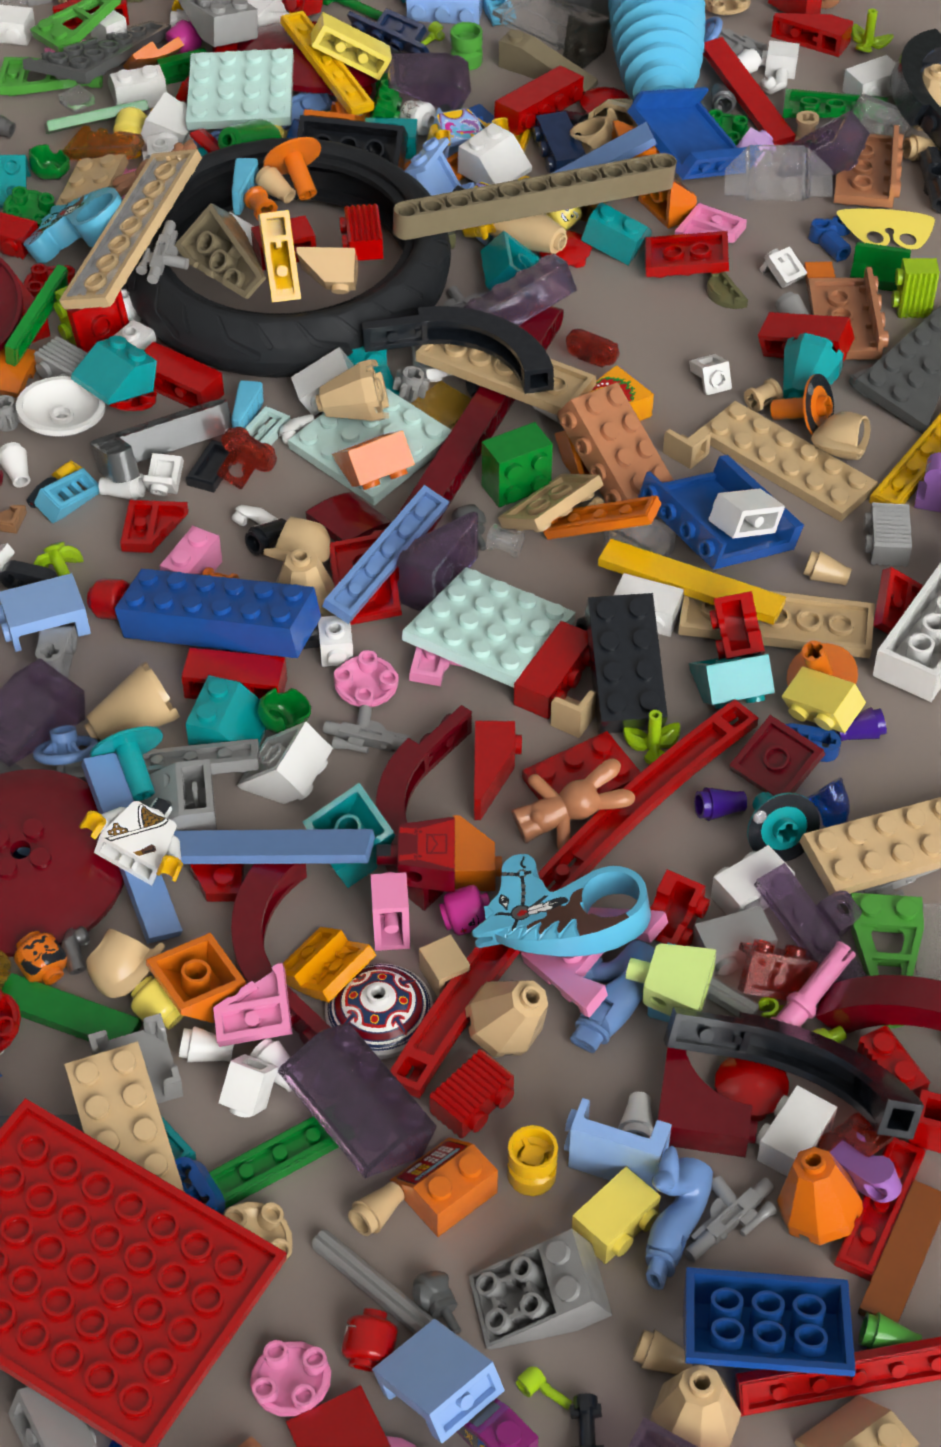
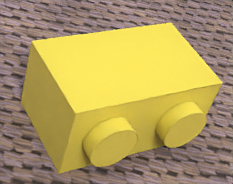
(823, 700)
(617, 1215)

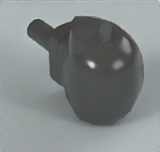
(463, 510)
(433, 1295)

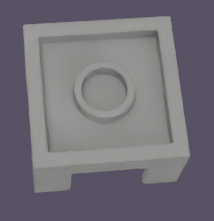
(156, 1055)

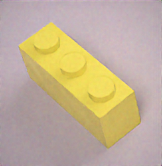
(351, 46)

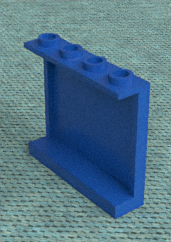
(685, 131)
(687, 512)

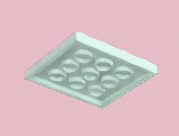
(240, 88)
(331, 434)
(486, 625)

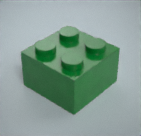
(516, 464)

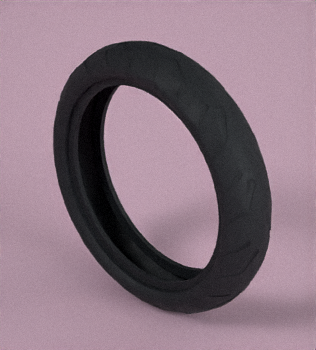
(290, 342)

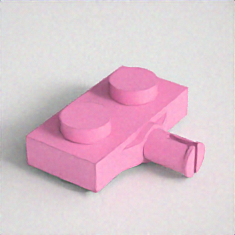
(428, 667)

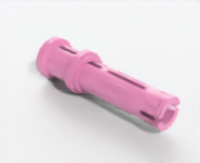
(803, 1003)

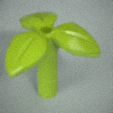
(866, 37)
(57, 555)
(656, 739)

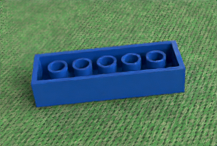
(219, 612)

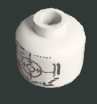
(419, 110)

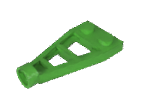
(56, 35)
(14, 80)
(888, 915)

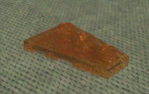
(100, 143)

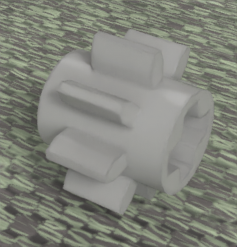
(411, 383)
(8, 414)

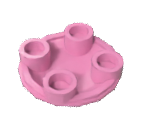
(366, 680)
(290, 1377)

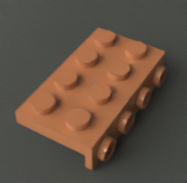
(876, 176)
(858, 301)
(612, 442)

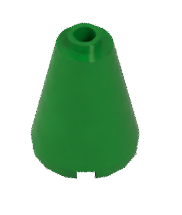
(247, 132)

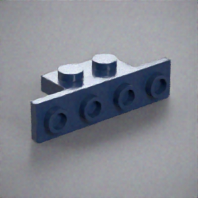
(395, 28)

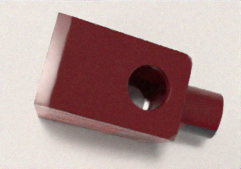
(424, 853)

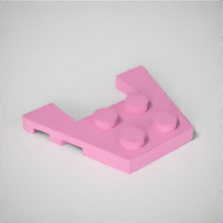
(569, 972)

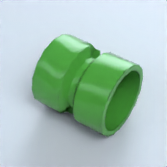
(467, 43)

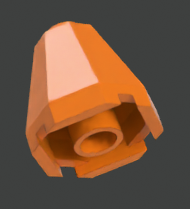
(819, 1198)

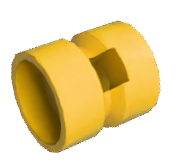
(532, 1160)

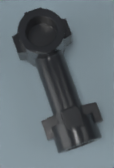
(586, 1409)

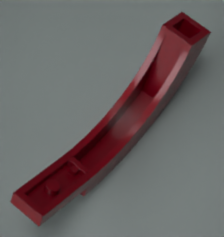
(405, 772)
(253, 908)
(882, 1001)

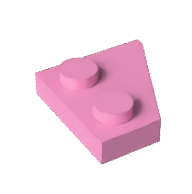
(708, 219)
(256, 1011)

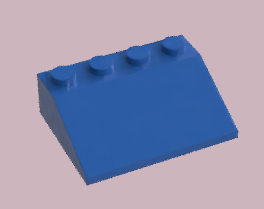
(768, 1322)

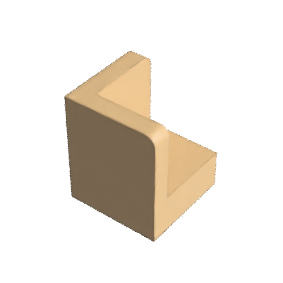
(687, 450)
(572, 715)
(442, 962)

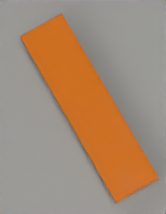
(605, 517)

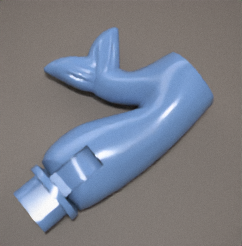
(621, 1001)
(691, 1184)

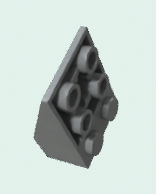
(222, 20)
(189, 792)
(540, 1292)

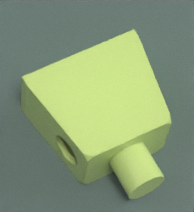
(675, 977)

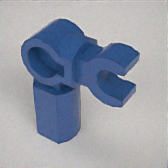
(828, 235)

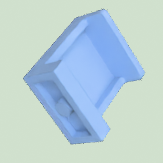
(433, 169)
(42, 607)
(607, 1150)
(439, 1378)

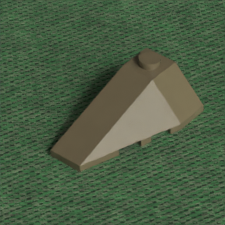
(533, 58)
(222, 251)

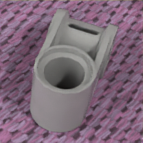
(57, 647)

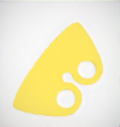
(865, 220)

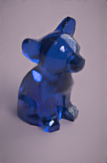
(832, 803)

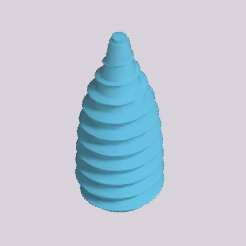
(657, 43)

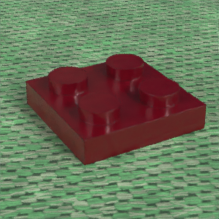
(777, 758)

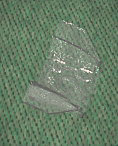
(778, 174)

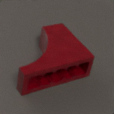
(701, 1115)

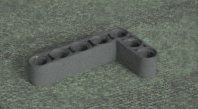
(121, 451)

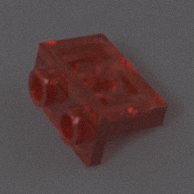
(773, 970)

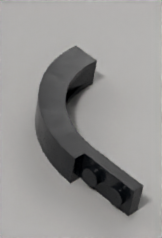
(909, 88)
(468, 329)
(839, 1069)

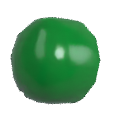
(48, 164)
(283, 710)

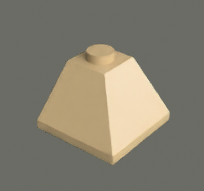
(331, 267)

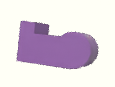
(929, 492)
(871, 1175)

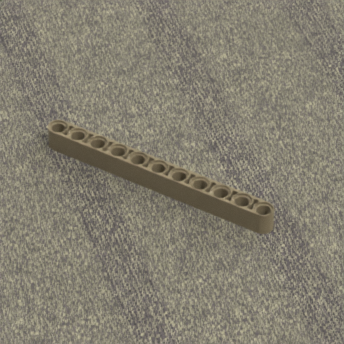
(533, 196)

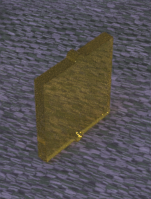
(443, 404)

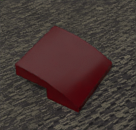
(347, 517)

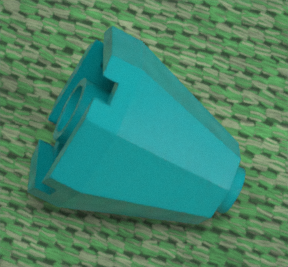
(807, 357)

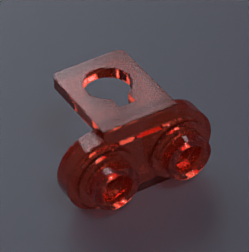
(592, 348)
(247, 452)
(848, 1131)

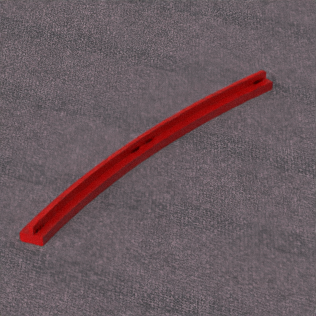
(589, 846)

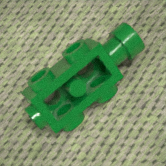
(386, 100)

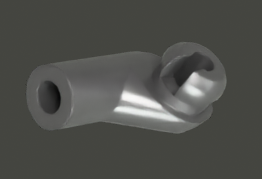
(70, 944)

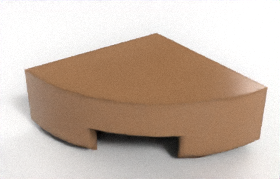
(12, 518)

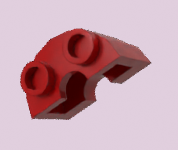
(737, 626)
(683, 903)

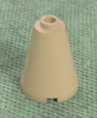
(535, 233)
(132, 704)

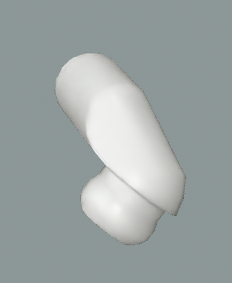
(774, 85)
(294, 426)
(257, 514)

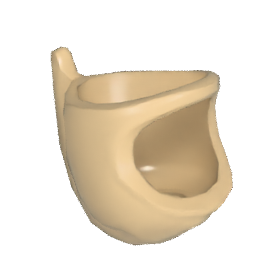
(595, 131)
(840, 435)
(302, 535)
(119, 963)

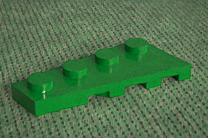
(823, 103)

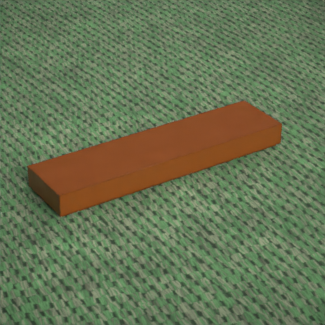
(904, 1253)

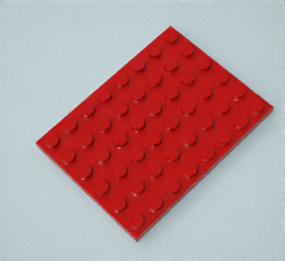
(114, 1279)

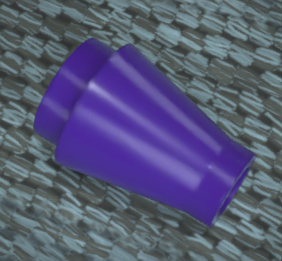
(866, 725)
(717, 803)

